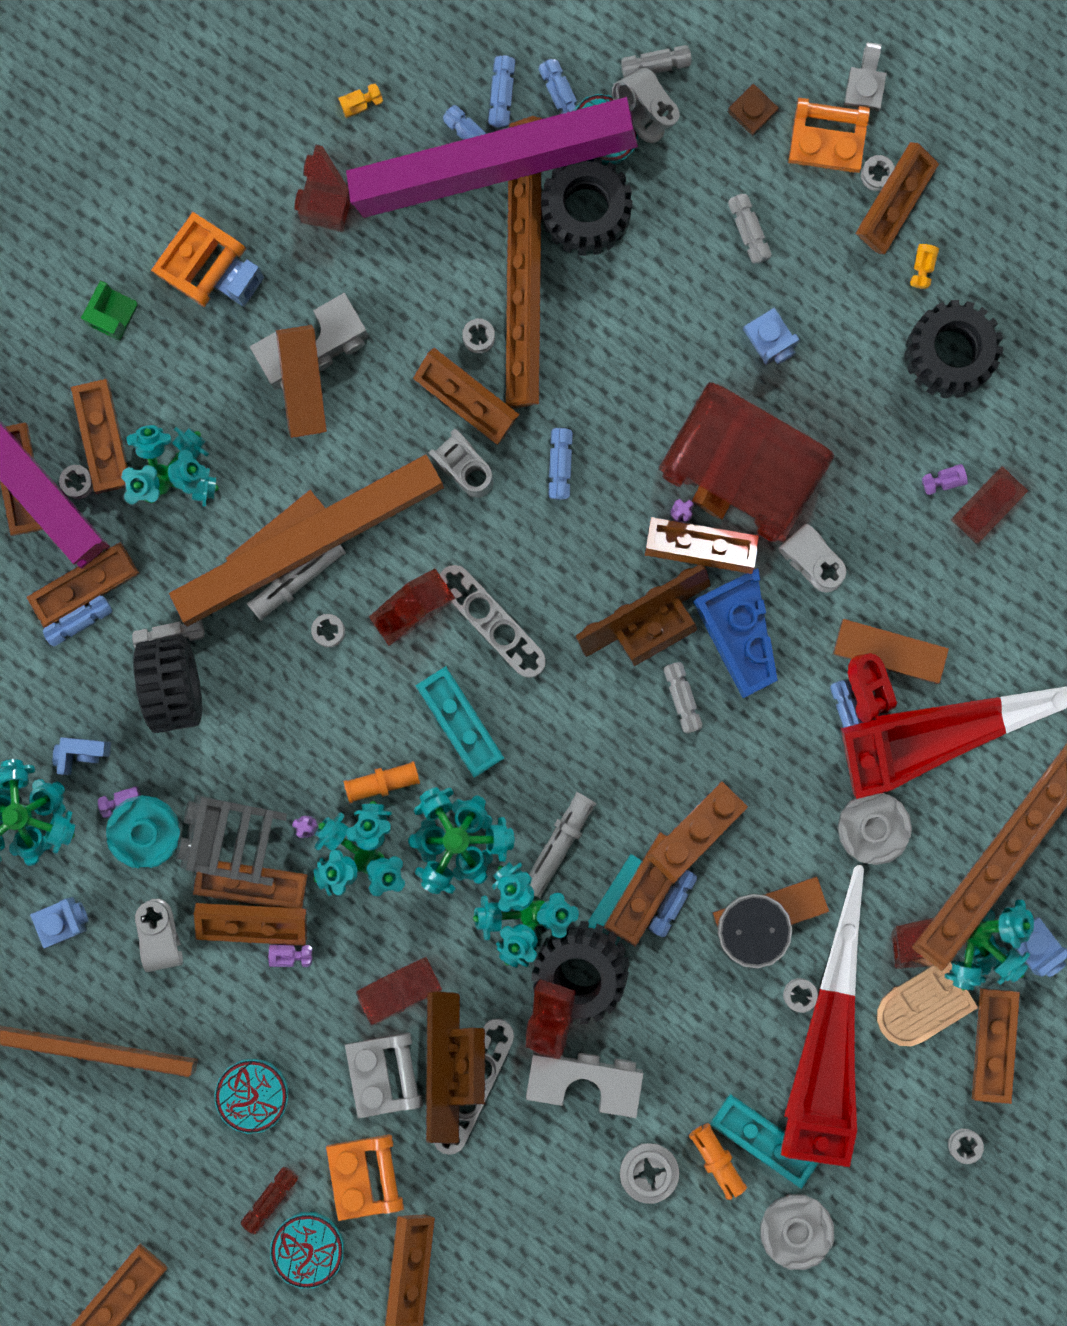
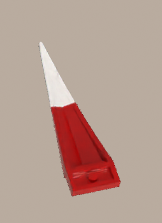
(909, 743)
(823, 1093)

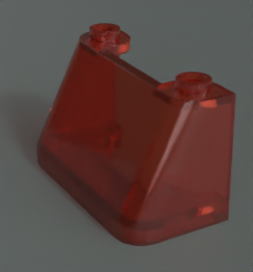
(747, 460)

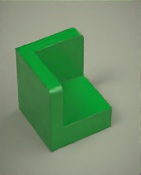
(109, 311)

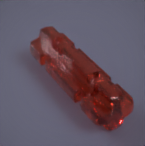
(269, 1200)

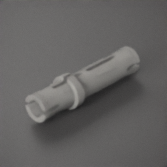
(291, 582)
(562, 838)

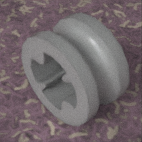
(870, 165)
(489, 334)
(72, 492)
(334, 621)
(803, 984)
(977, 1147)

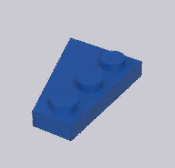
(739, 631)

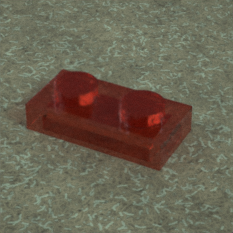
(989, 505)

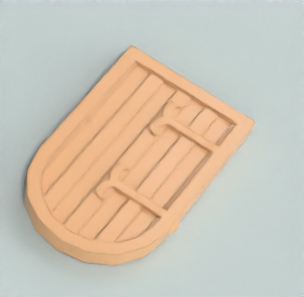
(922, 1007)

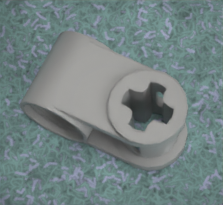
(647, 104)
(458, 460)
(811, 553)
(159, 942)

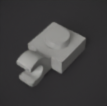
(866, 84)

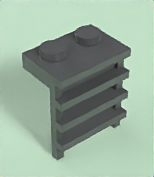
(205, 835)

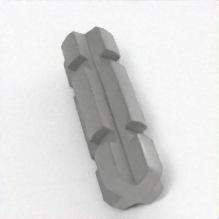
(658, 61)
(749, 228)
(193, 632)
(683, 697)

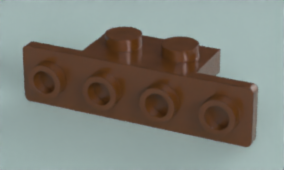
(649, 622)
(453, 1067)

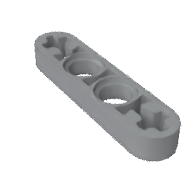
(495, 618)
(503, 1049)

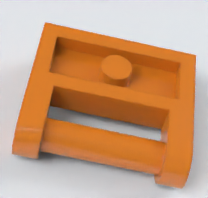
(828, 147)
(189, 253)
(352, 1179)

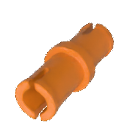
(381, 782)
(718, 1161)

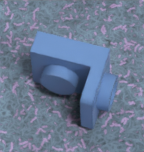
(240, 281)
(771, 337)
(85, 749)
(60, 921)
(1045, 951)

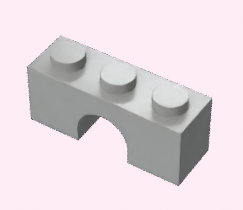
(339, 333)
(618, 1083)

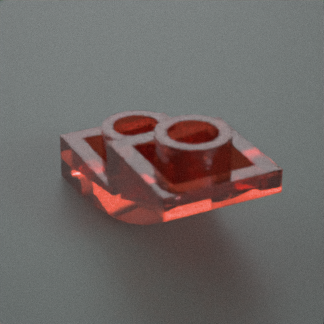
(398, 991)
(550, 1019)

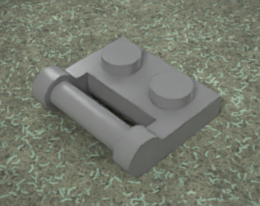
(371, 1075)

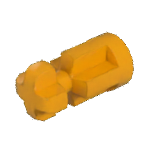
(357, 101)
(924, 263)

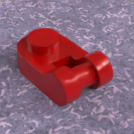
(866, 675)

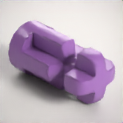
(946, 478)
(682, 511)
(105, 806)
(305, 826)
(286, 956)

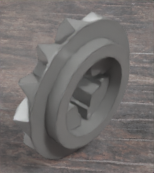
(664, 1182)

